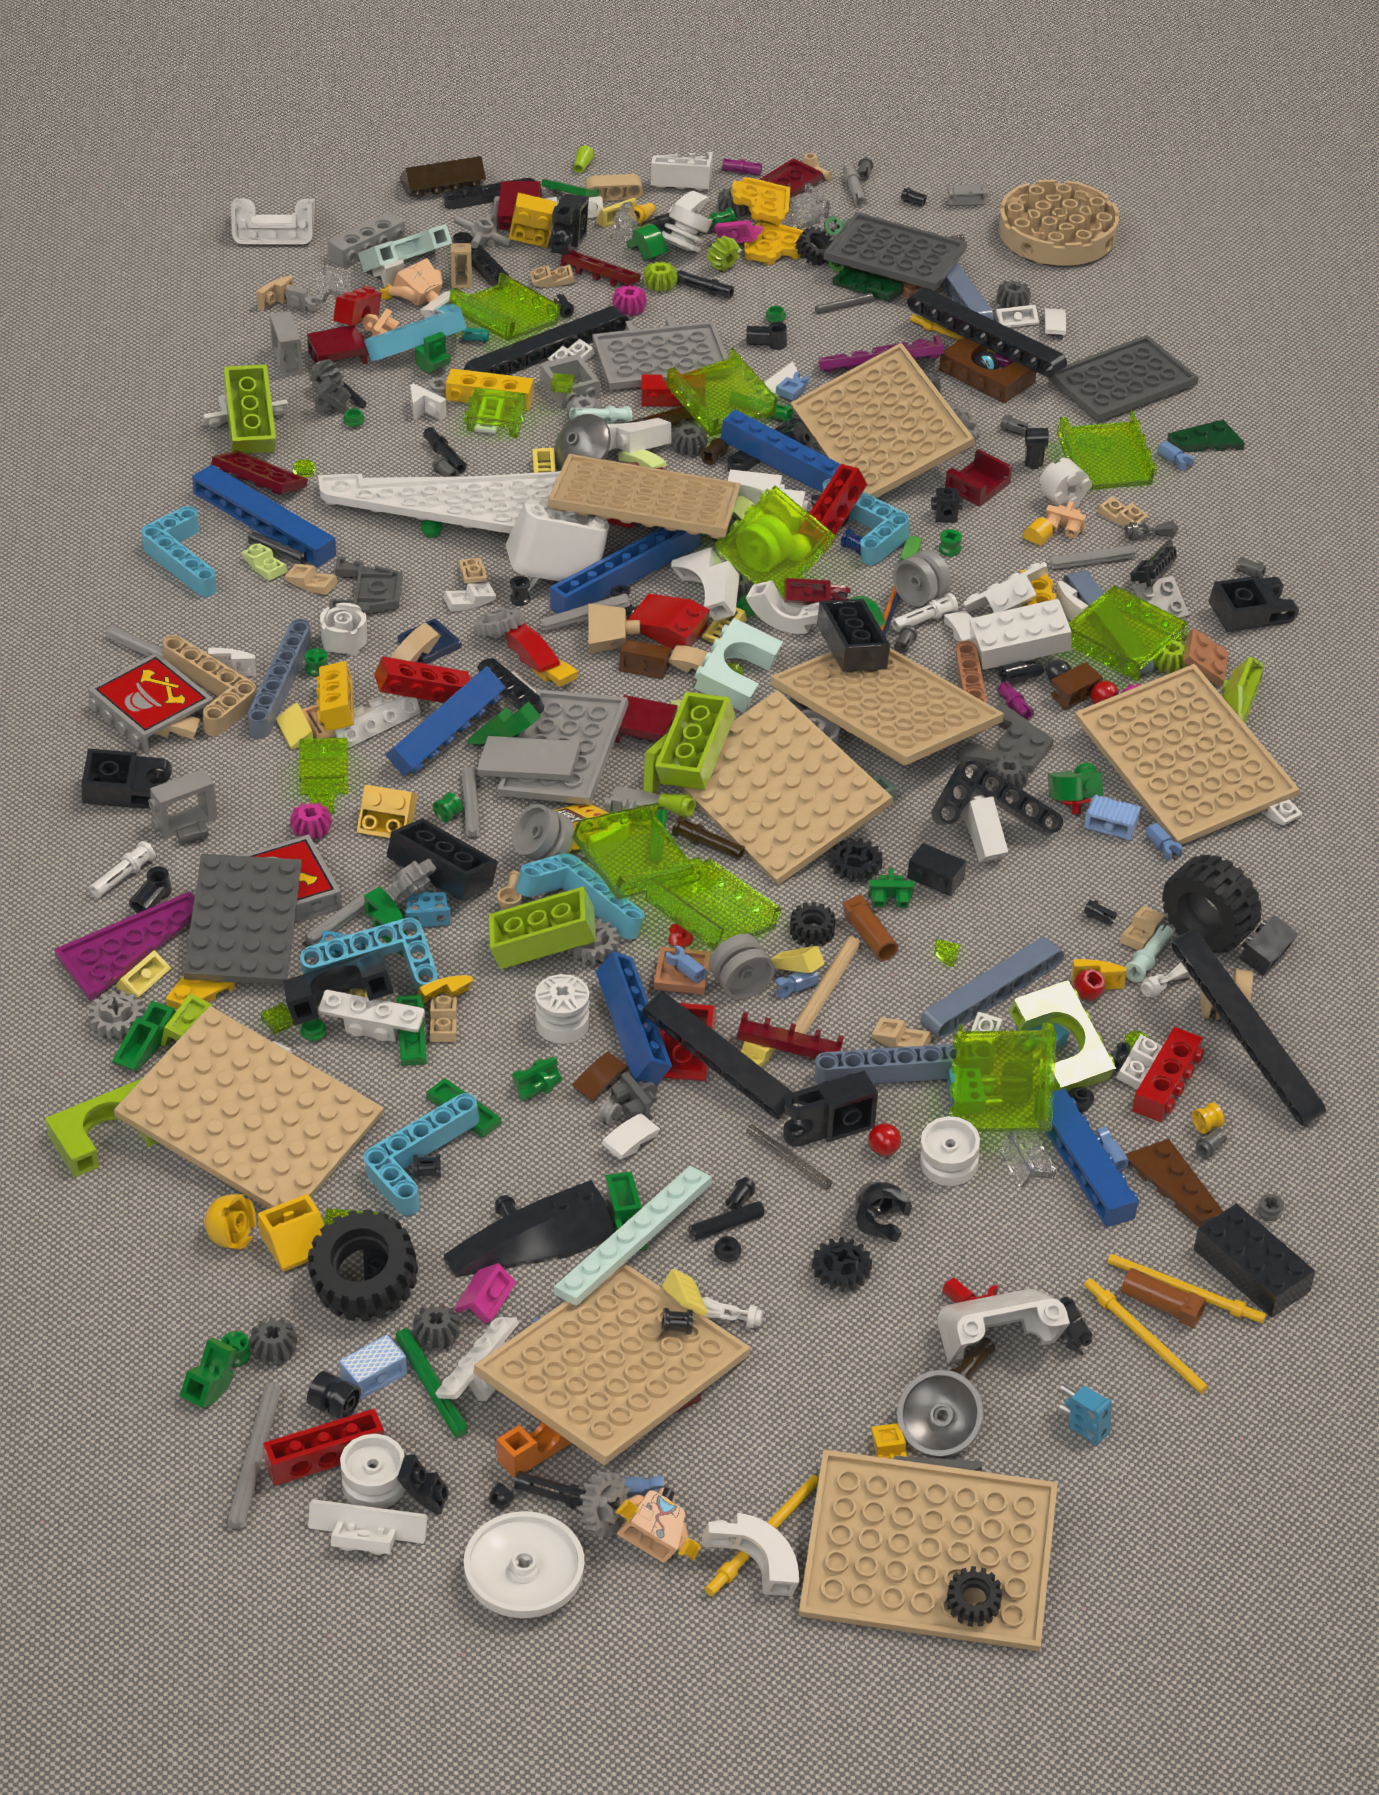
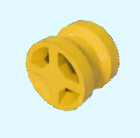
(1208, 1118)

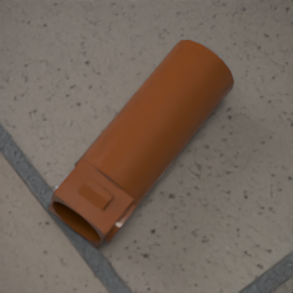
(869, 927)
(1164, 1297)

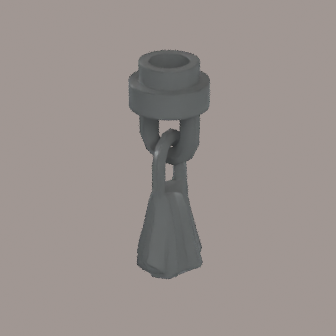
(1132, 529)

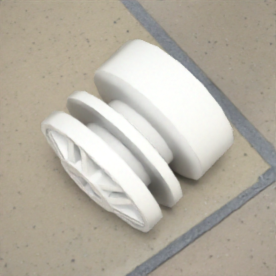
(686, 228)
(562, 1008)

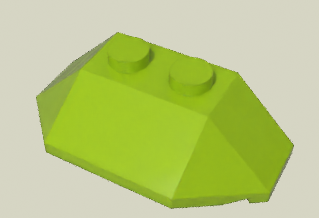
(1243, 686)

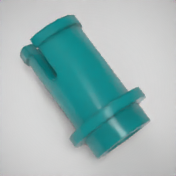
(476, 334)

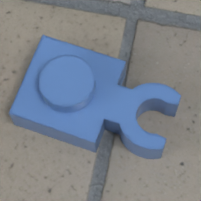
(792, 388)

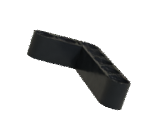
(998, 792)

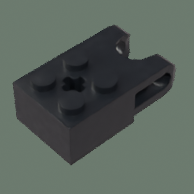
(570, 223)
(1251, 603)
(121, 778)
(831, 1110)

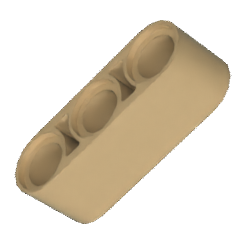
(623, 186)

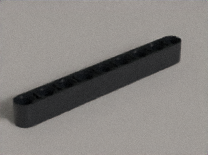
(987, 332)
(541, 346)
(1248, 1027)

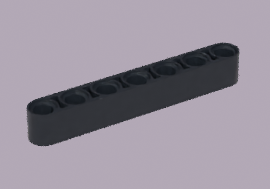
(717, 1053)

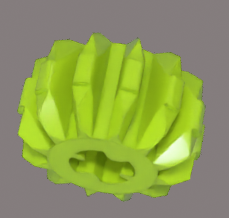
(723, 253)
(660, 276)
(1171, 658)

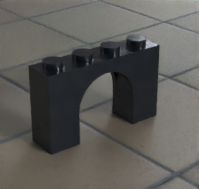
(307, 990)

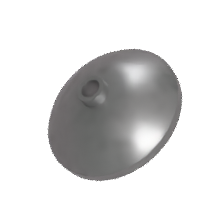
(583, 436)
(927, 1398)

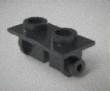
(1076, 1333)

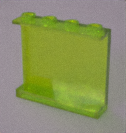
(507, 308)
(720, 388)
(1109, 452)
(775, 540)
(1125, 631)
(632, 849)
(714, 905)
(1004, 1079)

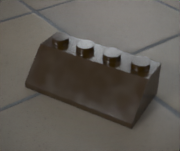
(443, 176)

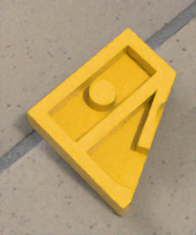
(203, 989)

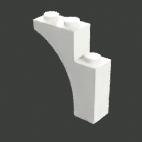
(640, 435)
(754, 484)
(718, 579)
(984, 826)

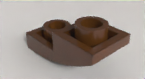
(599, 1076)

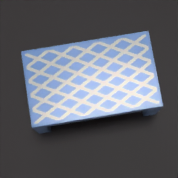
(374, 1366)

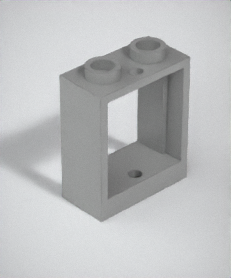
(286, 343)
(570, 365)
(179, 789)

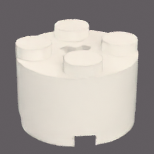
(1064, 483)
(343, 629)

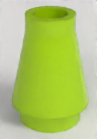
(583, 158)
(678, 804)

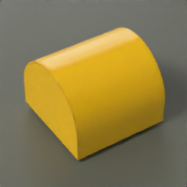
(1038, 531)

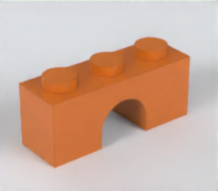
(523, 1451)

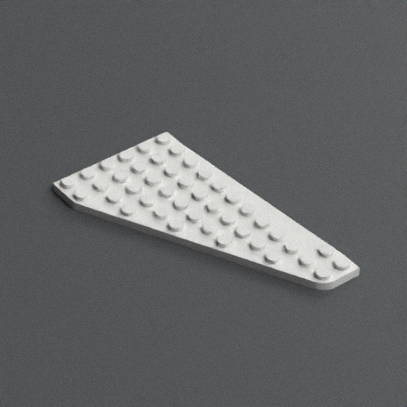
(466, 501)

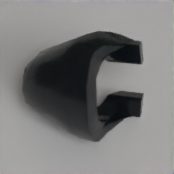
(876, 1200)

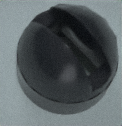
(500, 1496)

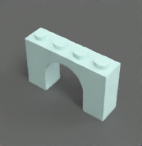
(405, 248)
(740, 642)

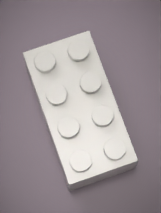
(1020, 634)

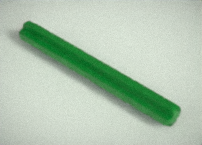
(431, 1382)

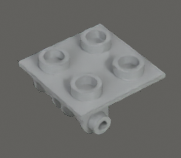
(1163, 594)
(628, 798)

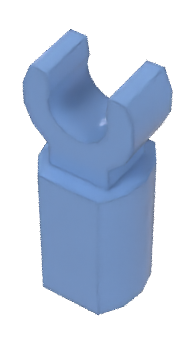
(1175, 455)
(1163, 841)
(686, 965)
(795, 982)
(1113, 1148)
(641, 1486)

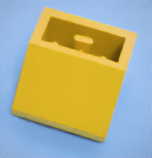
(532, 220)
(385, 810)
(290, 1230)

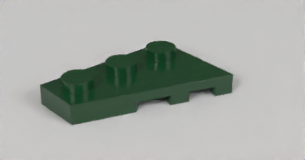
(865, 283)
(1209, 435)

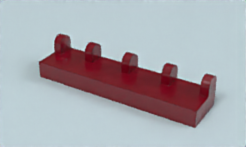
(599, 268)
(786, 1039)

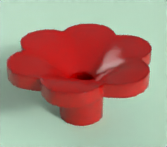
(1076, 805)
(679, 936)

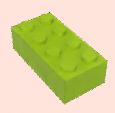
(249, 408)
(695, 740)
(542, 927)

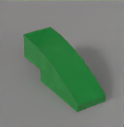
(506, 724)
(382, 910)
(143, 1037)
(623, 1198)

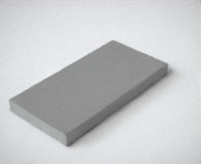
(529, 758)

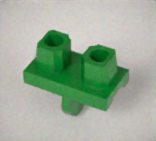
(890, 887)
(537, 1078)

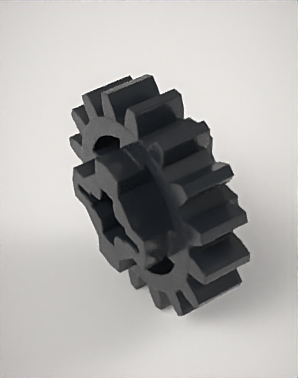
(855, 860)
(842, 1264)

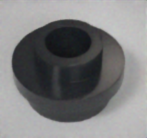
(1083, 1097)
(727, 1249)

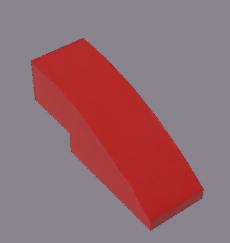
(531, 648)

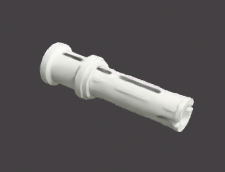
(934, 610)
(129, 864)

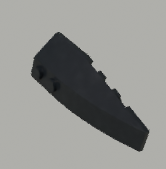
(547, 1228)

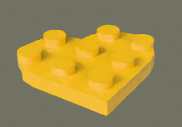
(765, 199)
(773, 243)

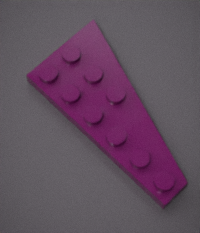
(919, 348)
(113, 951)

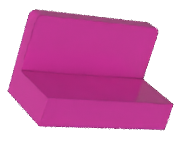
(740, 231)
(486, 1292)

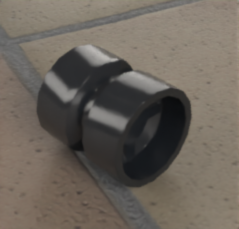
(332, 1395)

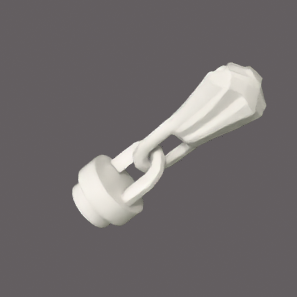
(1151, 986)
(717, 1309)

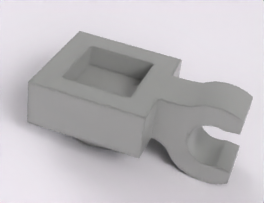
(299, 299)

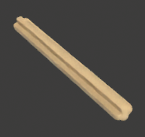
(827, 985)

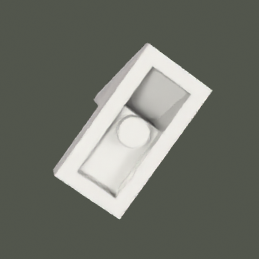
(389, 271)
(427, 402)

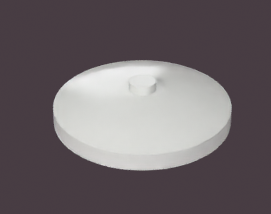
(524, 1564)

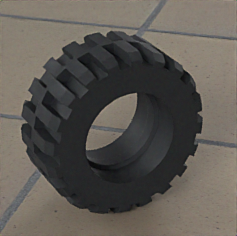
(1227, 890)
(353, 1234)

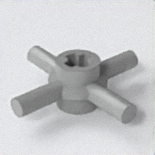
(482, 230)

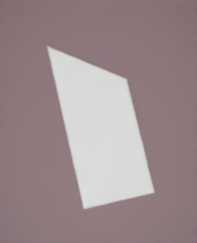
(788, 371)

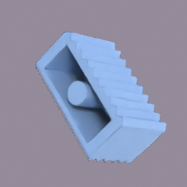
(1112, 817)

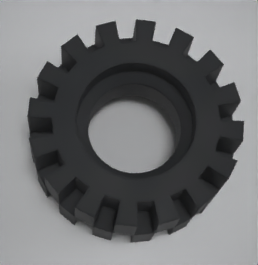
(808, 251)
(810, 934)
(971, 1612)

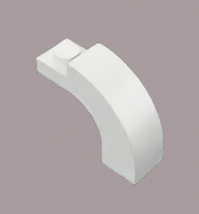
(786, 617)
(763, 1544)

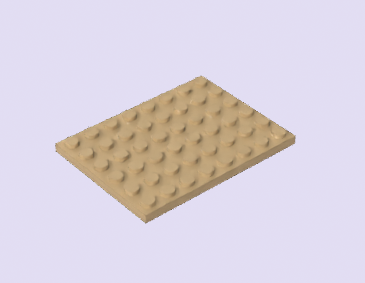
(884, 421)
(645, 496)
(894, 709)
(1186, 754)
(786, 789)
(248, 1111)
(605, 1366)
(901, 1529)

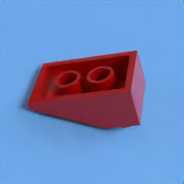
(671, 619)
(685, 1064)

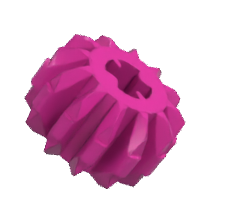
(629, 300)
(311, 820)

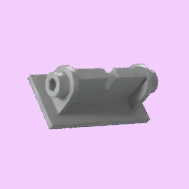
(967, 195)

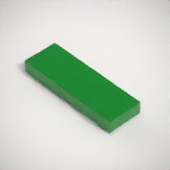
(569, 188)
(412, 1043)
(446, 1090)

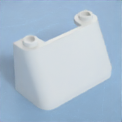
(272, 229)
(552, 546)
(966, 1321)

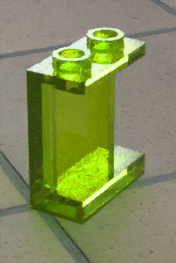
(496, 409)
(323, 765)

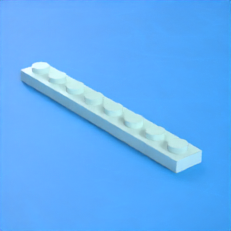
(632, 1236)

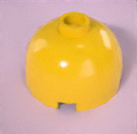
(230, 1221)

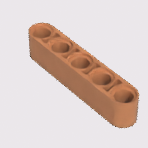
(969, 670)

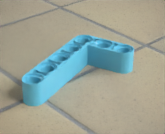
(447, 320)
(888, 526)
(162, 542)
(571, 873)
(370, 938)
(390, 1156)

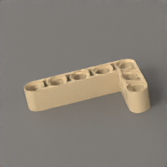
(233, 690)

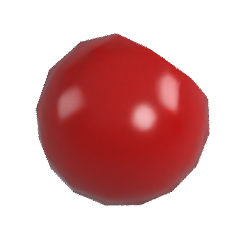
(1103, 691)
(1089, 984)
(884, 1139)

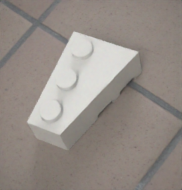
(682, 172)

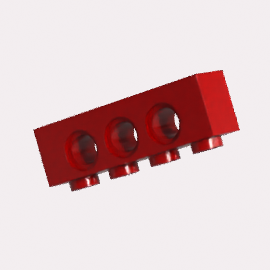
(839, 497)
(419, 679)
(1168, 1074)
(316, 1447)

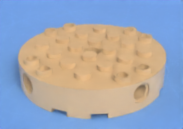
(1058, 222)

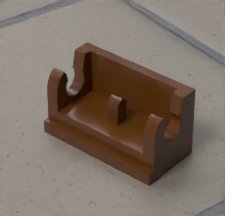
(644, 659)
(1075, 685)

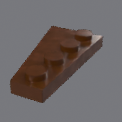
(1175, 1179)

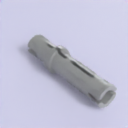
(852, 180)

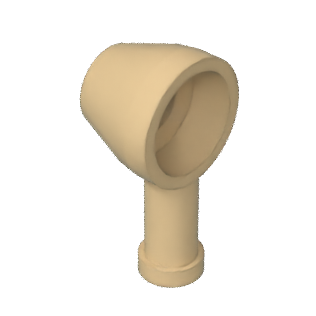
(812, 160)
(508, 896)

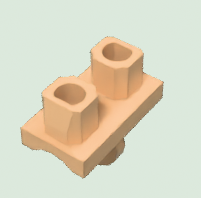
(381, 325)
(1066, 517)

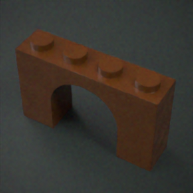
(998, 383)

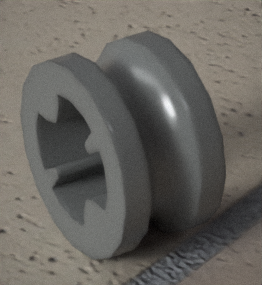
(1270, 1214)

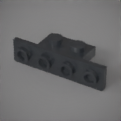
(1151, 570)

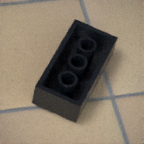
(853, 635)
(459, 866)
(1254, 1260)

